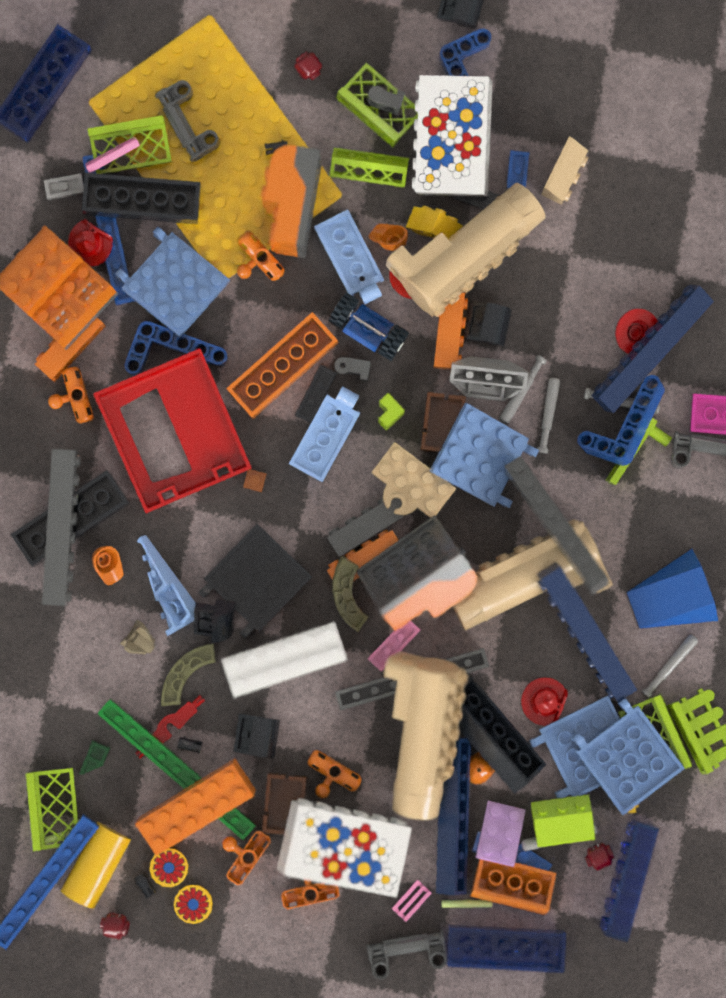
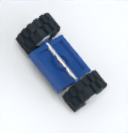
(368, 327)

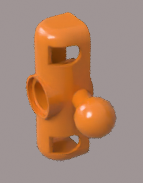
(267, 265)
(56, 401)
(344, 777)
(254, 847)
(299, 894)

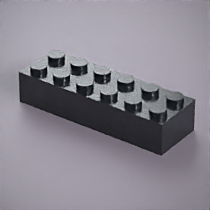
(141, 198)
(96, 503)
(497, 739)

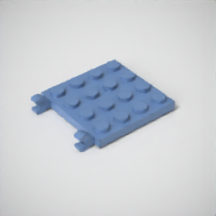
(174, 283)
(477, 453)
(558, 736)
(629, 759)

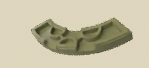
(342, 594)
(182, 670)

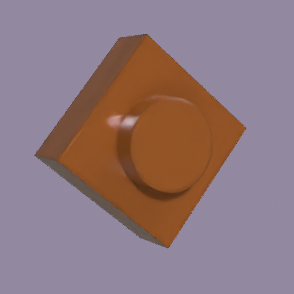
(254, 480)

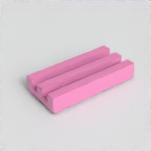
(419, 903)

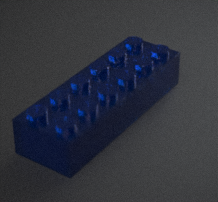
(43, 83)
(629, 880)
(506, 948)

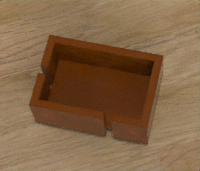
(439, 419)
(279, 795)

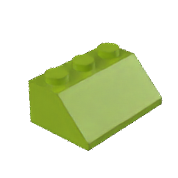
(563, 820)

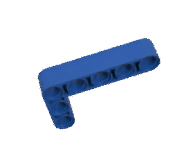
(459, 54)
(172, 343)
(628, 428)

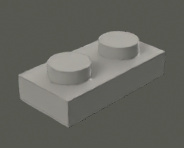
(64, 186)

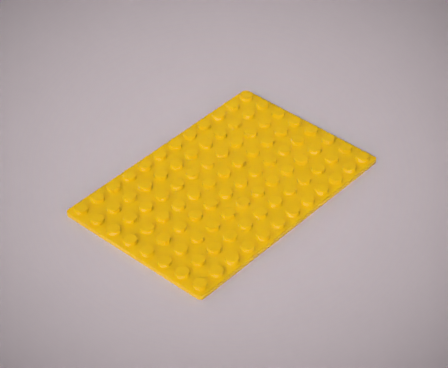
(241, 113)

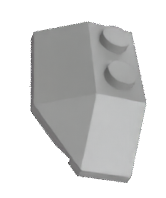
(488, 378)

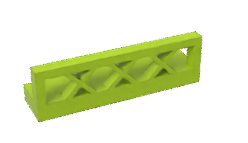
(369, 162)

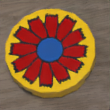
(169, 868)
(193, 904)

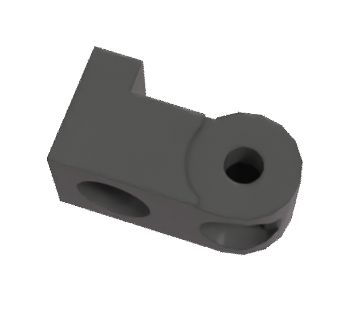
(385, 100)
(353, 366)

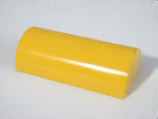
(95, 866)

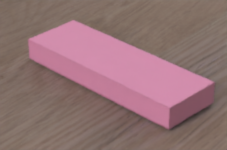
(112, 154)
(394, 643)

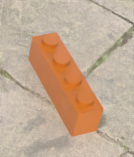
(449, 334)
(58, 358)
(368, 551)

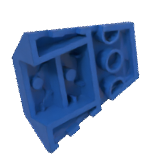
(674, 595)

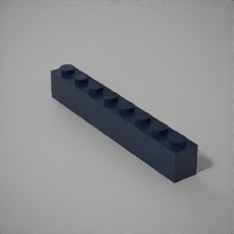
(652, 348)
(586, 631)
(453, 826)

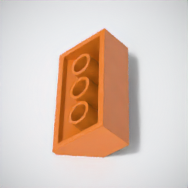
(514, 886)

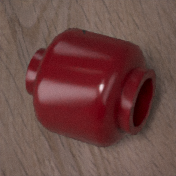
(308, 65)
(599, 856)
(115, 925)

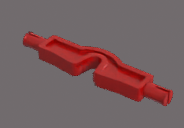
(177, 719)

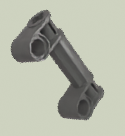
(181, 125)
(685, 444)
(404, 946)

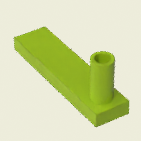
(653, 432)

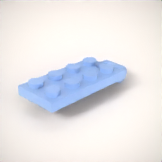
(350, 256)
(326, 435)

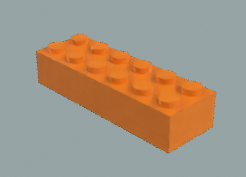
(282, 365)
(195, 806)

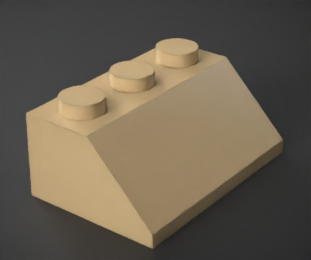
(565, 171)

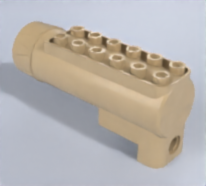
(454, 264)
(514, 577)
(430, 705)

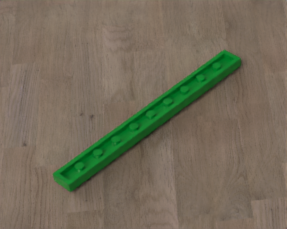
(166, 760)

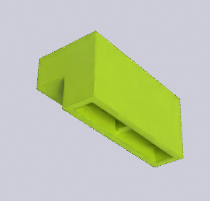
(392, 410)

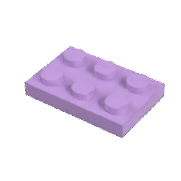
(500, 833)

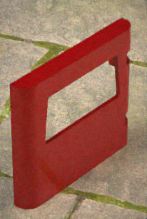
(197, 418)

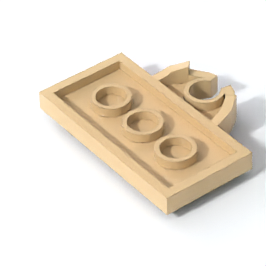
(411, 483)

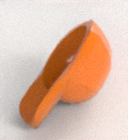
(389, 236)
(112, 568)
(486, 772)

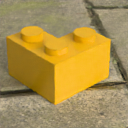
(432, 222)

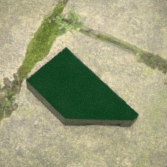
(95, 757)

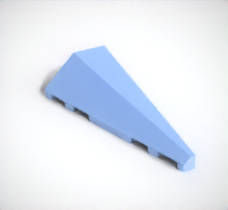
(167, 589)

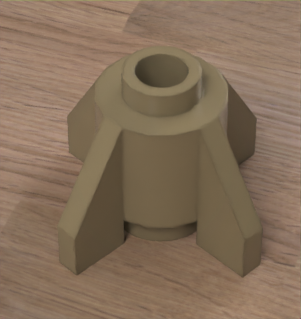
(139, 640)

